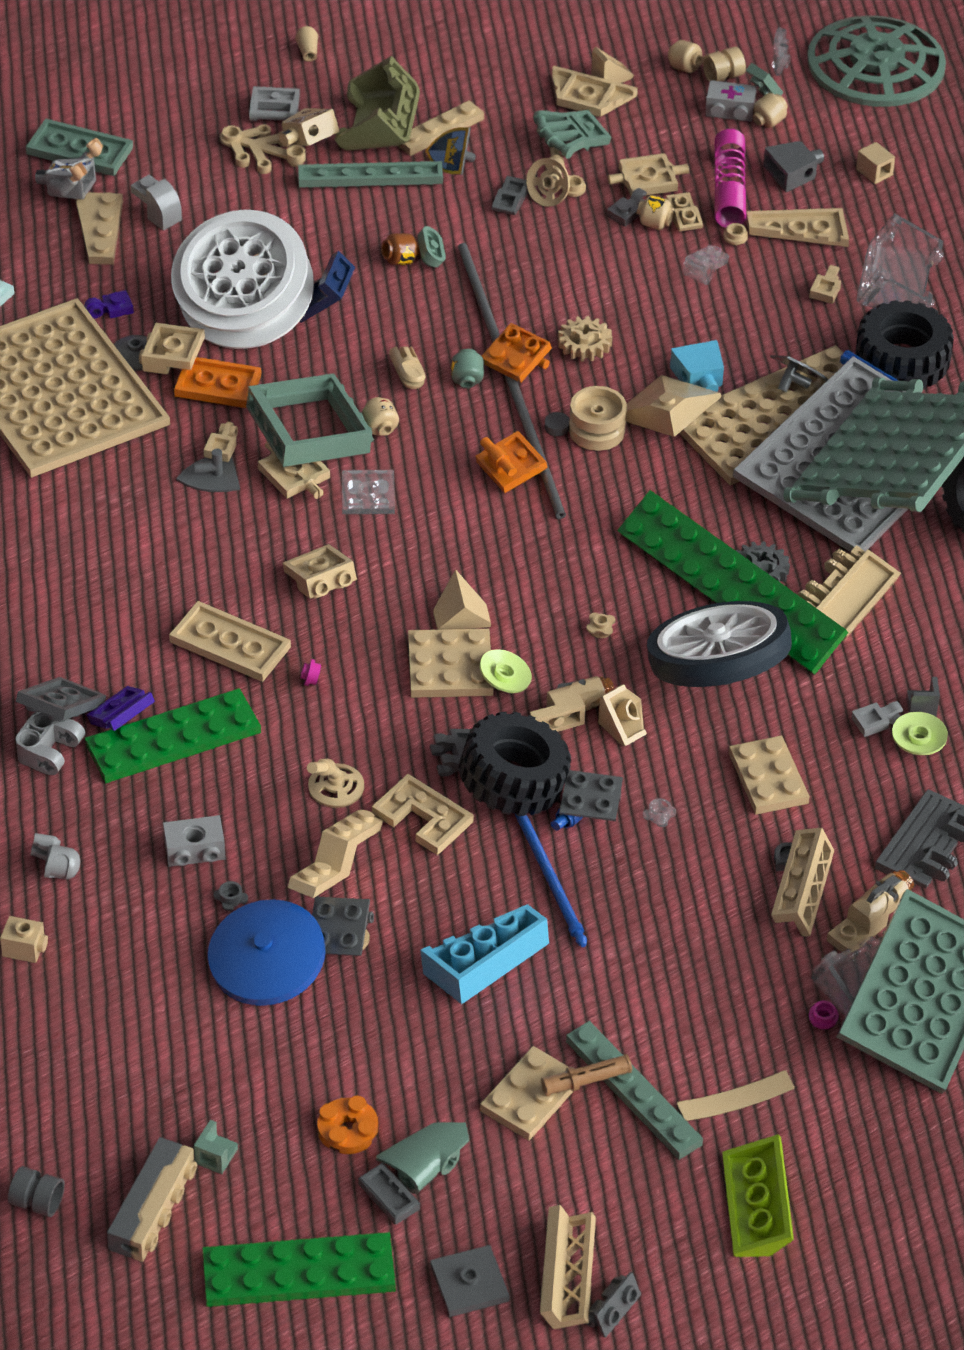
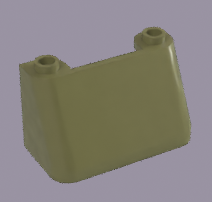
(385, 107)

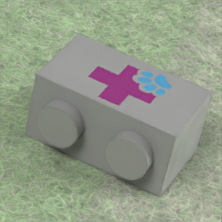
(730, 100)

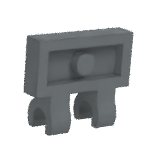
(452, 742)

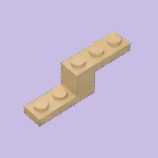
(335, 853)

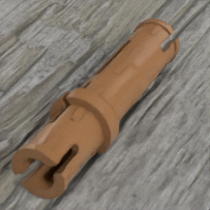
(574, 1078)

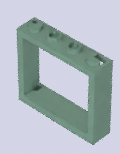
(265, 397)

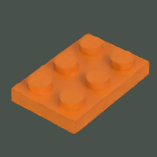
(217, 382)

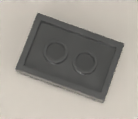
(60, 699)

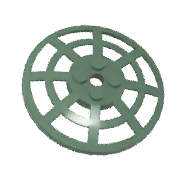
(876, 54)

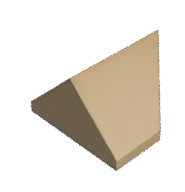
(460, 607)
(622, 715)

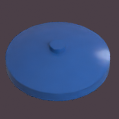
(266, 952)

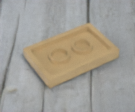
(768, 775)
(519, 1097)

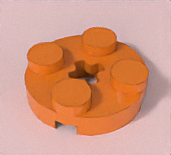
(347, 1110)

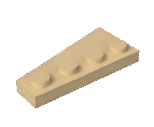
(100, 225)
(805, 225)

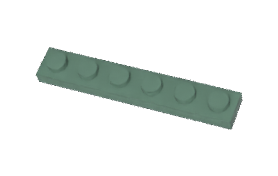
(370, 174)
(637, 1093)

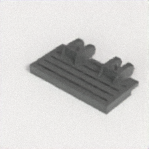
(926, 840)

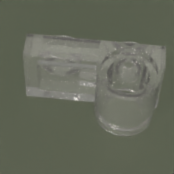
(703, 263)

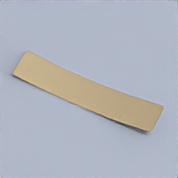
(736, 1098)

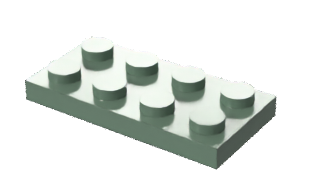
(65, 141)

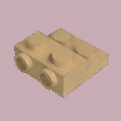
(171, 347)
(321, 571)

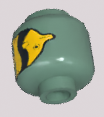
(467, 367)

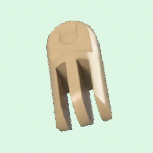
(407, 366)

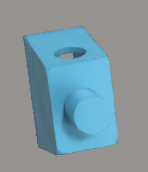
(698, 364)

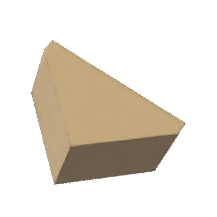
(609, 68)

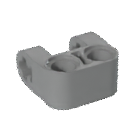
(38, 737)

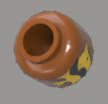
(400, 249)

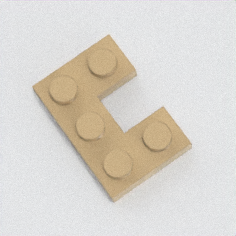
(444, 817)

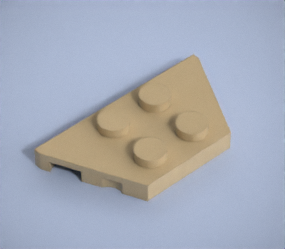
(588, 92)

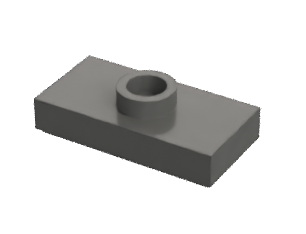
(389, 1193)

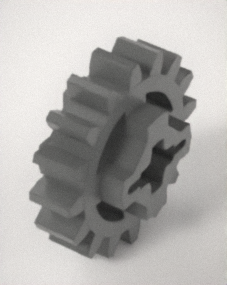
(768, 559)

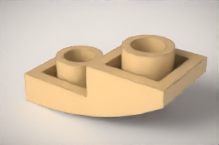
(685, 215)

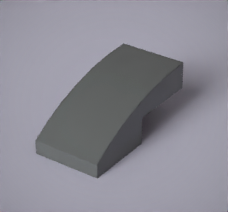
(510, 196)

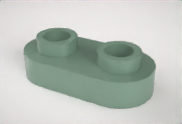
(431, 247)

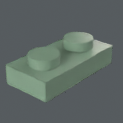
(763, 80)

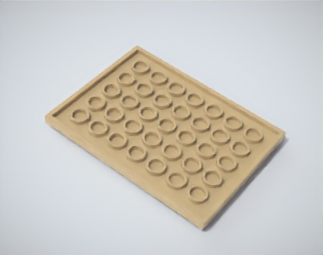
(68, 390)

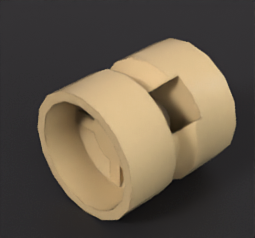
(724, 64)

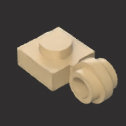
(224, 440)

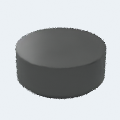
(557, 424)

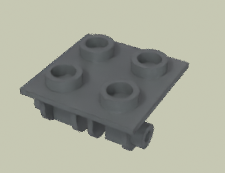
(591, 795)
(343, 923)

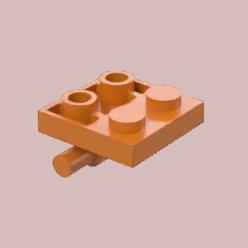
(517, 353)
(510, 461)

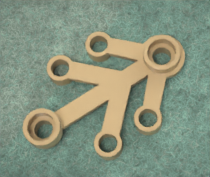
(234, 138)

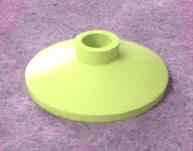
(505, 671)
(919, 733)

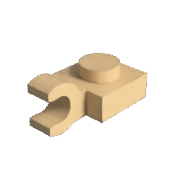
(826, 287)

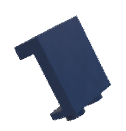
(331, 285)

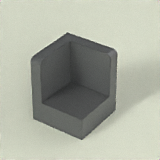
(924, 700)

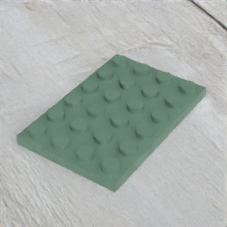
(913, 995)

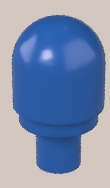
(564, 821)

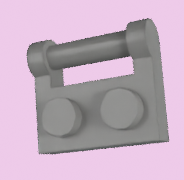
(273, 99)

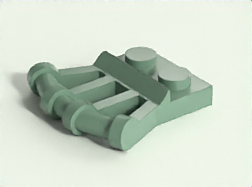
(575, 126)

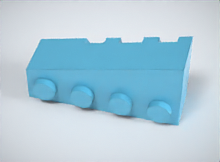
(486, 953)

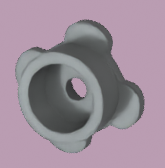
(230, 895)

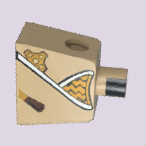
(300, 129)

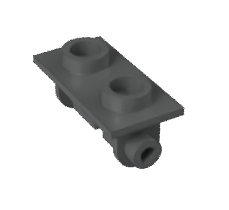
(619, 1298)

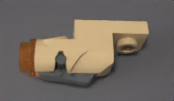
(570, 700)
(871, 911)

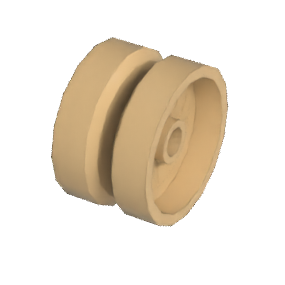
(597, 418)

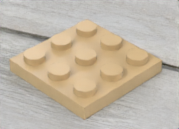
(448, 662)

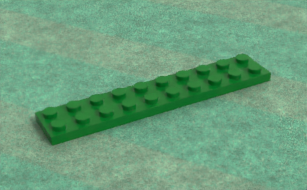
(727, 575)

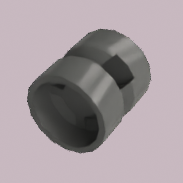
(36, 1191)

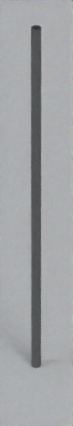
(512, 384)

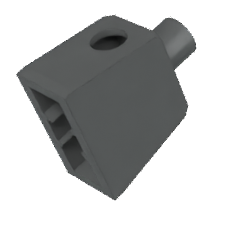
(792, 164)

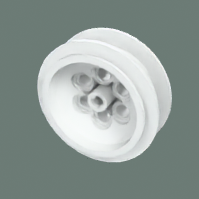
(255, 306)

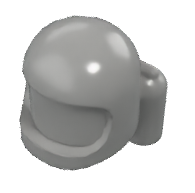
(60, 860)

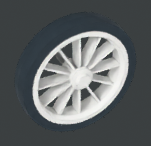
(719, 644)

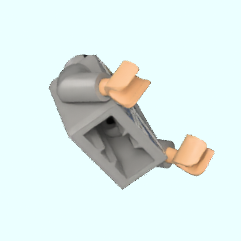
(71, 176)

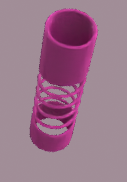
(729, 195)

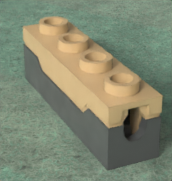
(151, 1199)

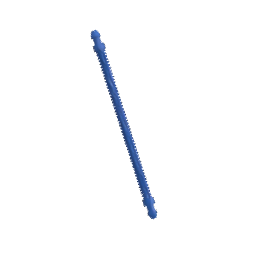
(575, 928)

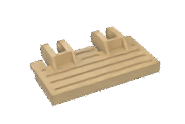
(852, 588)

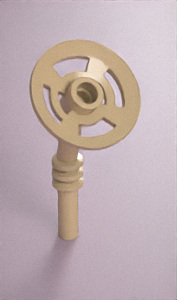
(549, 179)
(334, 784)

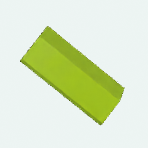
(758, 1198)

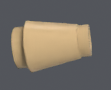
(307, 42)

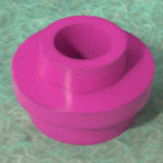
(310, 672)
(826, 1009)

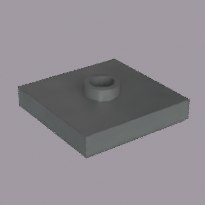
(469, 1281)

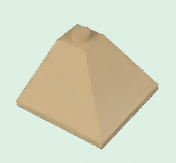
(669, 405)

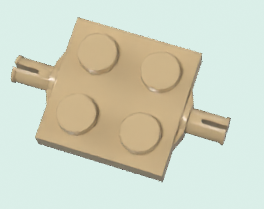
(649, 173)
(294, 478)

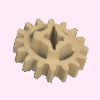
(585, 338)

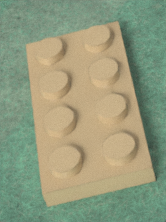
(230, 641)

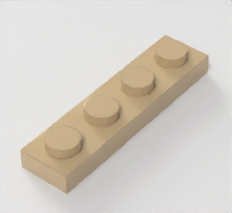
(424, 134)

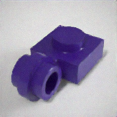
(113, 304)

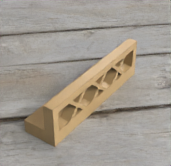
(803, 879)
(560, 1271)

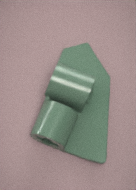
(426, 1154)

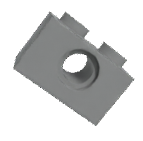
(194, 841)

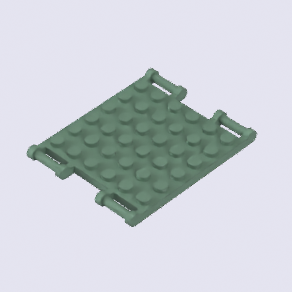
(889, 449)

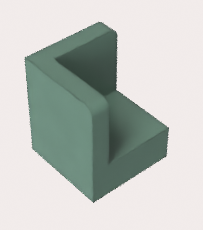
(213, 1150)

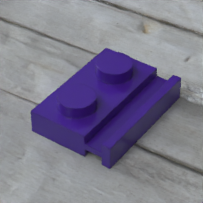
(120, 708)

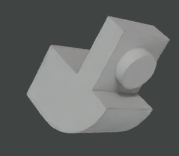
(161, 201)

